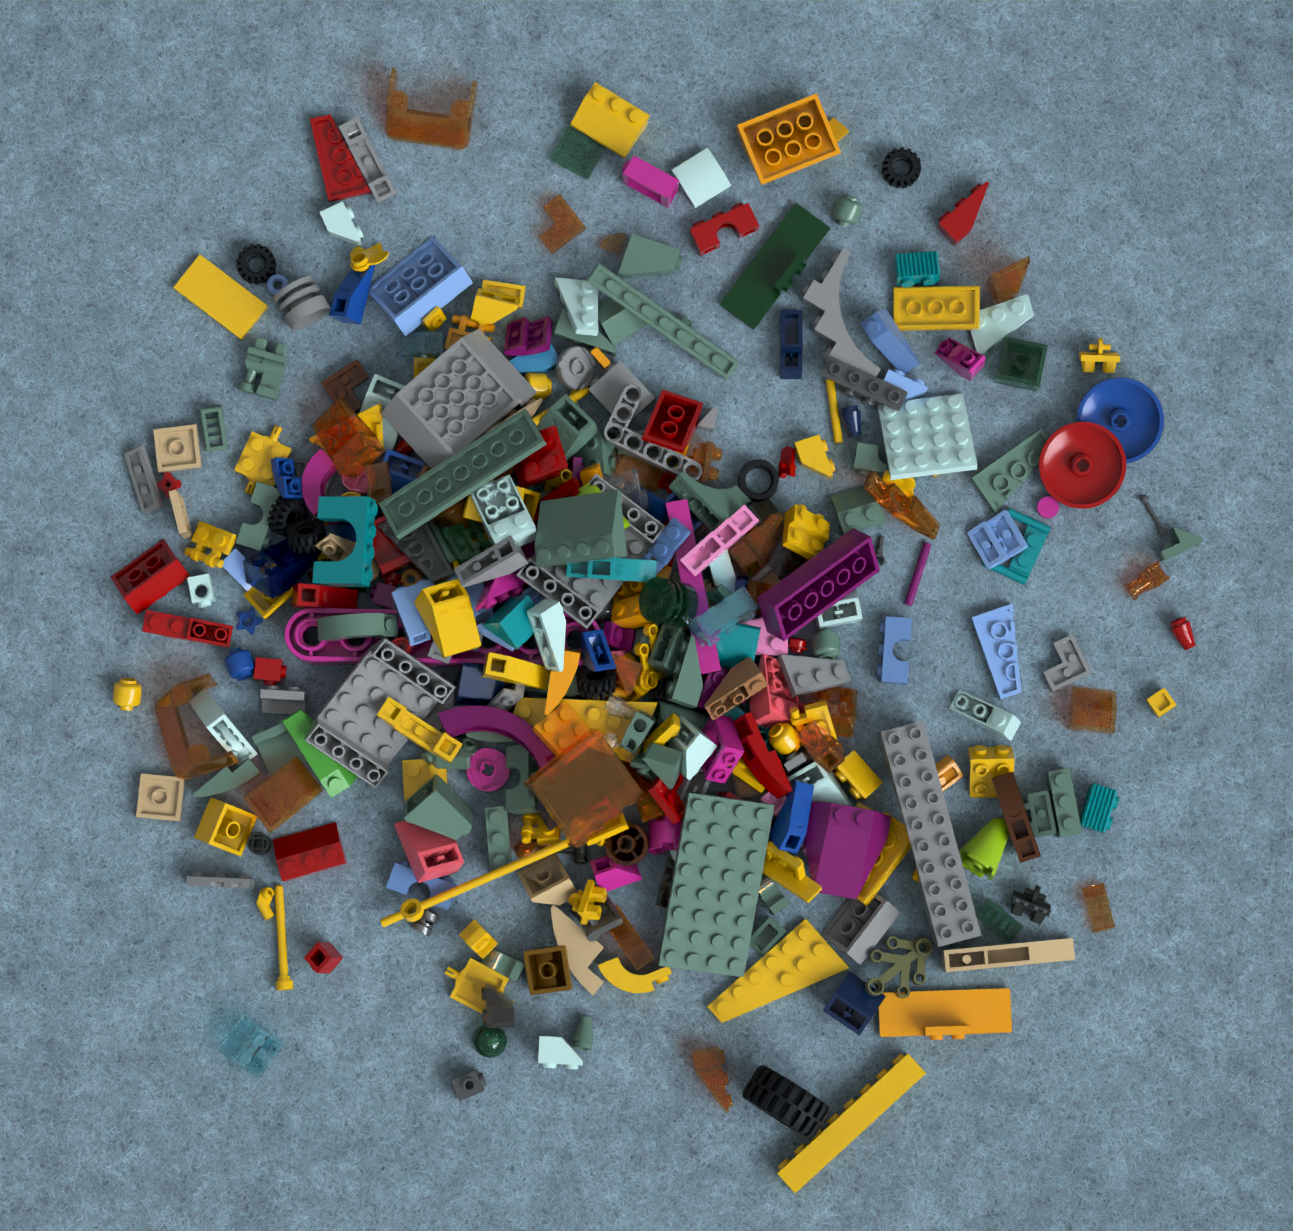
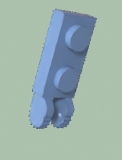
(667, 543)

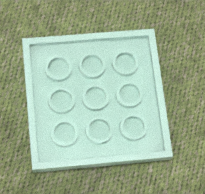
(927, 437)

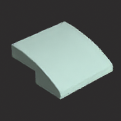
(701, 177)

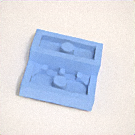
(997, 539)

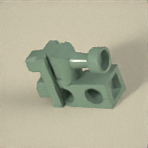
(269, 365)

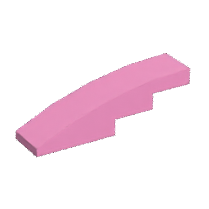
(719, 540)

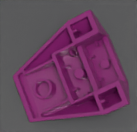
(843, 846)

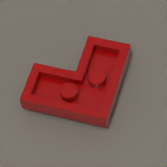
(668, 799)

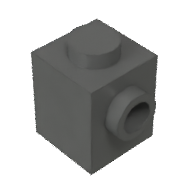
(469, 1085)

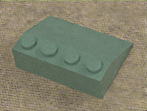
(580, 529)

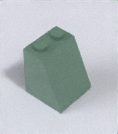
(439, 809)

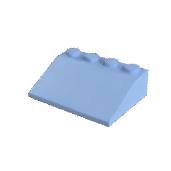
(419, 284)

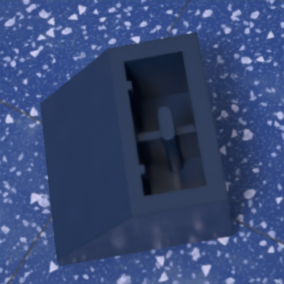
(473, 688)
(852, 1004)

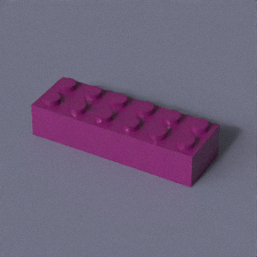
(818, 584)

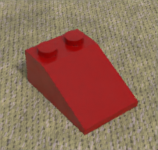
(673, 421)

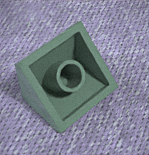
(617, 321)

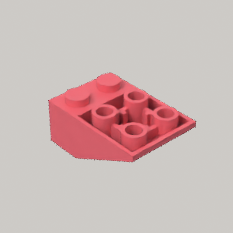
(774, 701)
(428, 852)

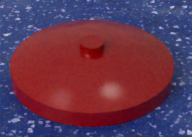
(1082, 465)

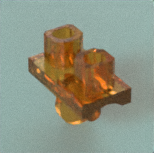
(704, 456)

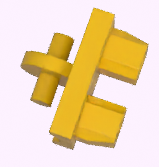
(1108, 358)
(584, 901)

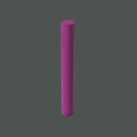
(917, 574)

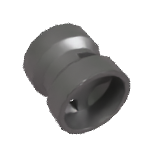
(425, 923)

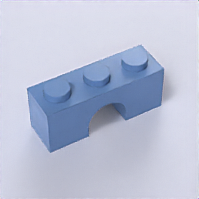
(893, 631)
(403, 878)

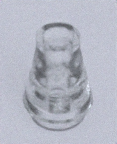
(620, 708)

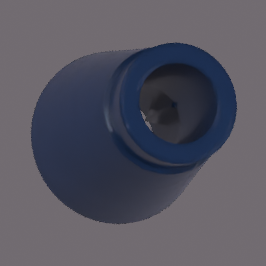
(852, 420)

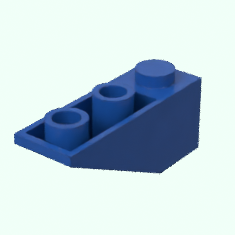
(351, 296)
(793, 818)

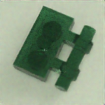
(460, 541)

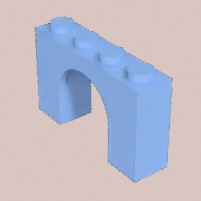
(410, 618)

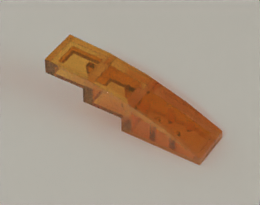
(904, 508)

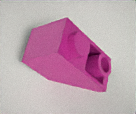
(613, 875)

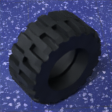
(786, 1102)

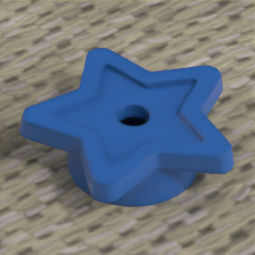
(243, 616)

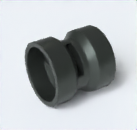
(258, 846)

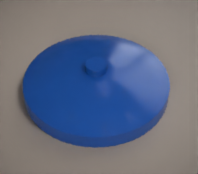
(1126, 410)

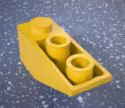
(515, 671)

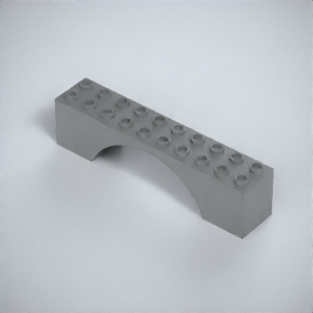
(930, 834)

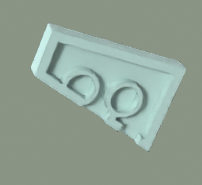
(581, 303)
(1001, 320)

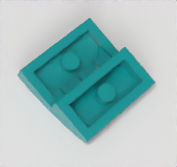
(738, 645)

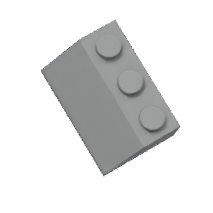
(860, 927)

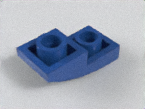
(285, 479)

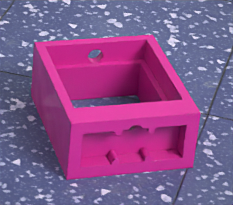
(650, 181)
(722, 732)

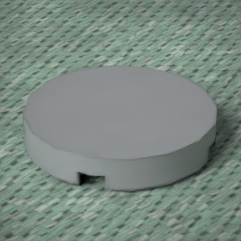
(575, 367)

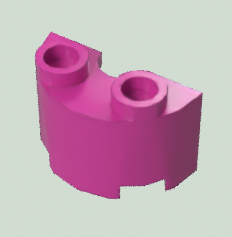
(663, 835)

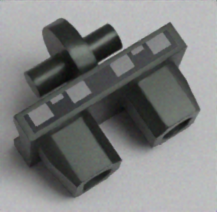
(1034, 902)

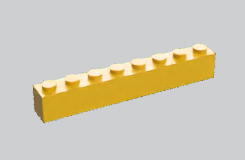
(851, 1122)

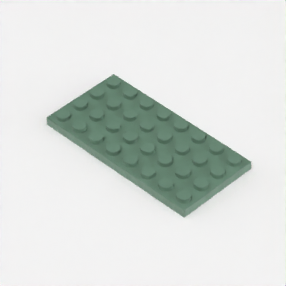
(715, 884)

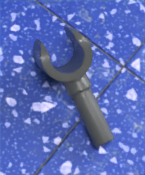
(879, 552)

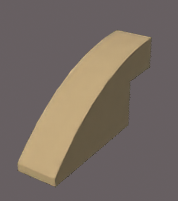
(579, 949)

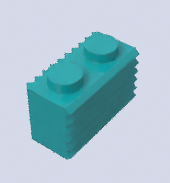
(916, 268)
(1098, 807)

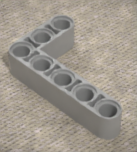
(640, 452)

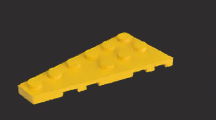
(788, 967)

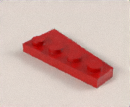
(337, 165)

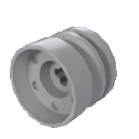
(300, 302)

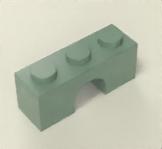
(867, 460)
(256, 536)
(520, 799)
(1064, 802)
(498, 837)

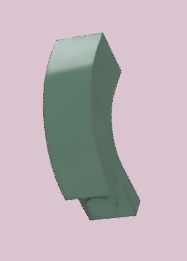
(357, 626)

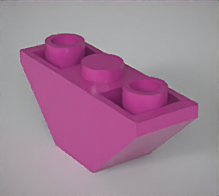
(961, 358)

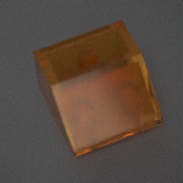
(841, 706)

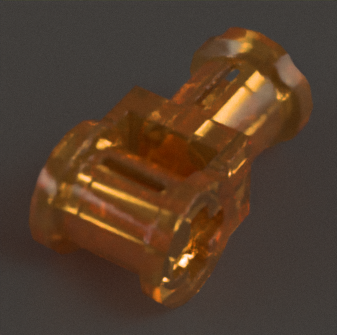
(1150, 579)

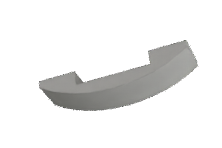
(367, 160)

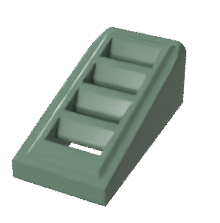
(211, 410)

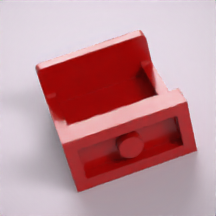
(386, 554)

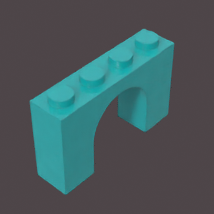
(356, 568)

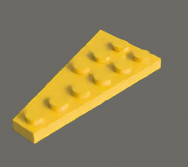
(590, 712)

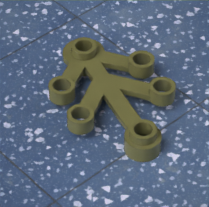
(901, 965)

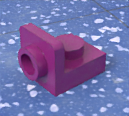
(618, 637)

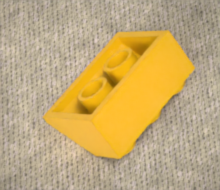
(610, 120)

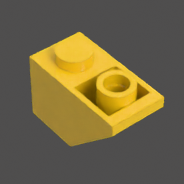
(812, 456)

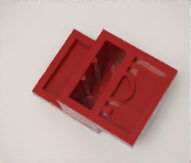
(544, 463)

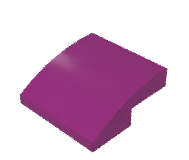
(528, 337)

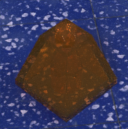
(1007, 282)

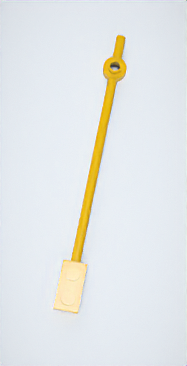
(611, 828)

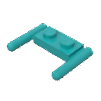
(1024, 561)

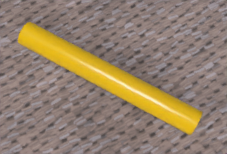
(834, 413)

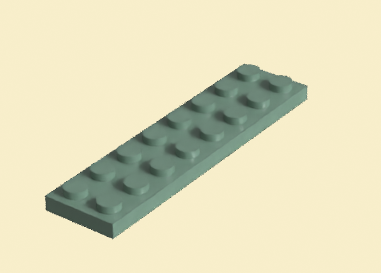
(462, 473)

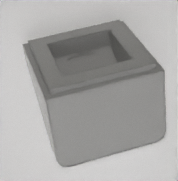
(708, 421)

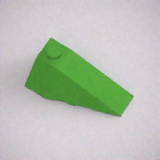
(330, 773)

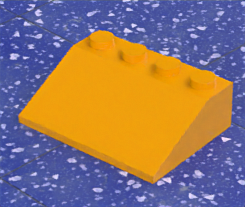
(788, 139)

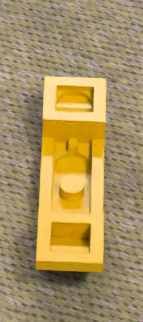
(418, 731)

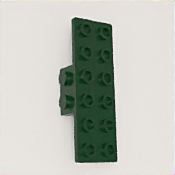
(775, 266)

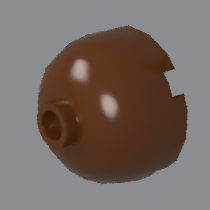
(628, 846)

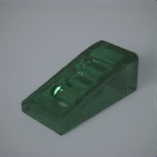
(985, 908)

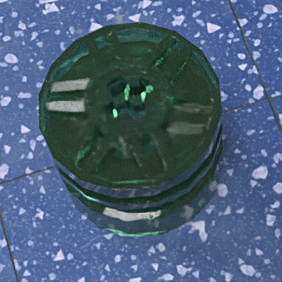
(668, 602)

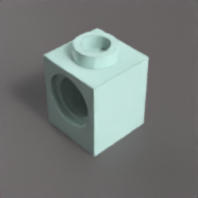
(199, 581)

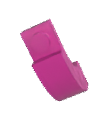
(315, 478)

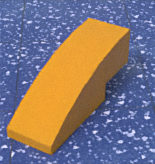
(560, 681)

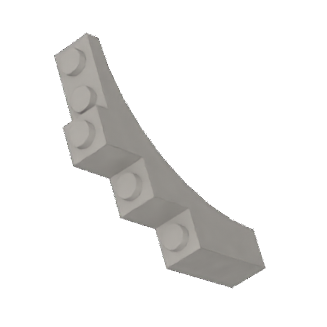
(830, 325)

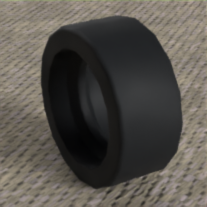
(756, 497)

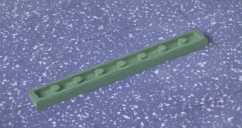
(662, 321)

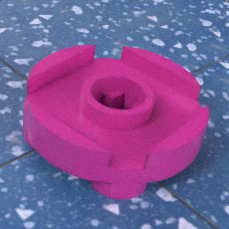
(484, 781)

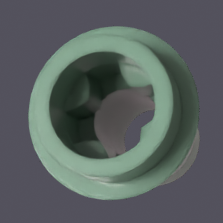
(583, 1035)

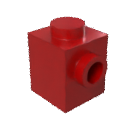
(269, 671)
(323, 957)

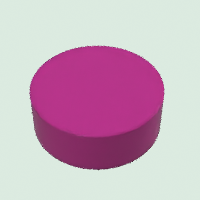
(1047, 507)

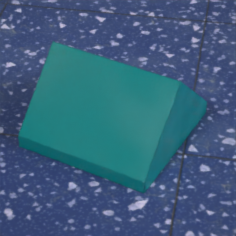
(511, 621)

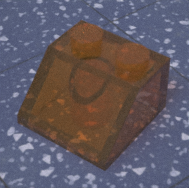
(1092, 711)

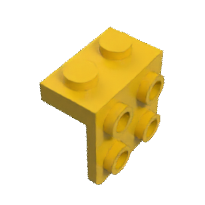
(986, 764)

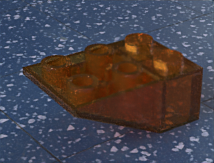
(347, 439)
(758, 546)
(282, 794)

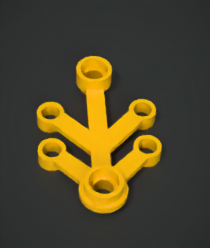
(649, 676)

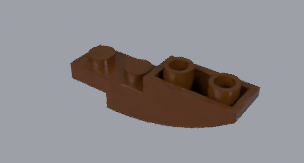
(1016, 817)

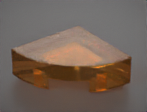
(613, 243)

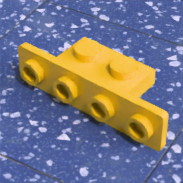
(789, 873)

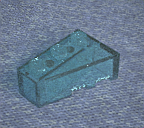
(723, 617)

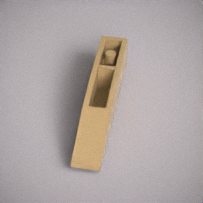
(1008, 955)

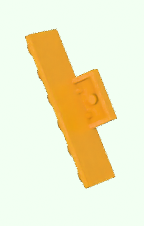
(946, 1013)

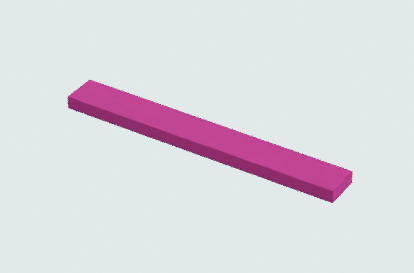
(707, 655)

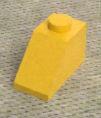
(492, 306)

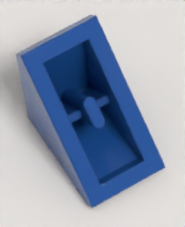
(596, 652)

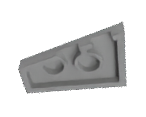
(811, 674)
(220, 880)

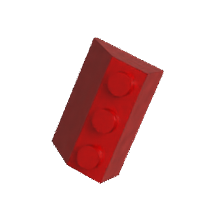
(150, 576)
(309, 852)

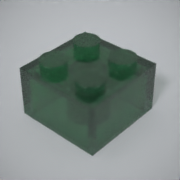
(1021, 363)

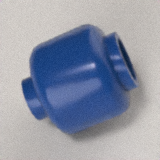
(240, 664)

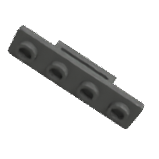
(863, 385)

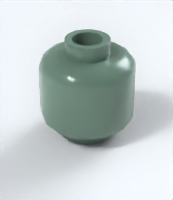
(847, 210)
(825, 644)

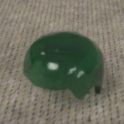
(489, 1041)

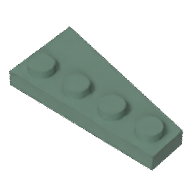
(1008, 471)

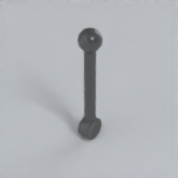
(1161, 530)

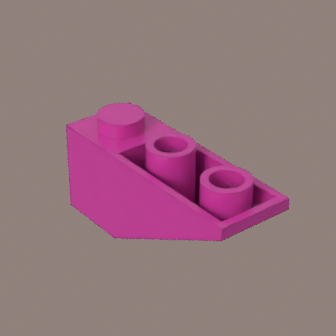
(500, 590)

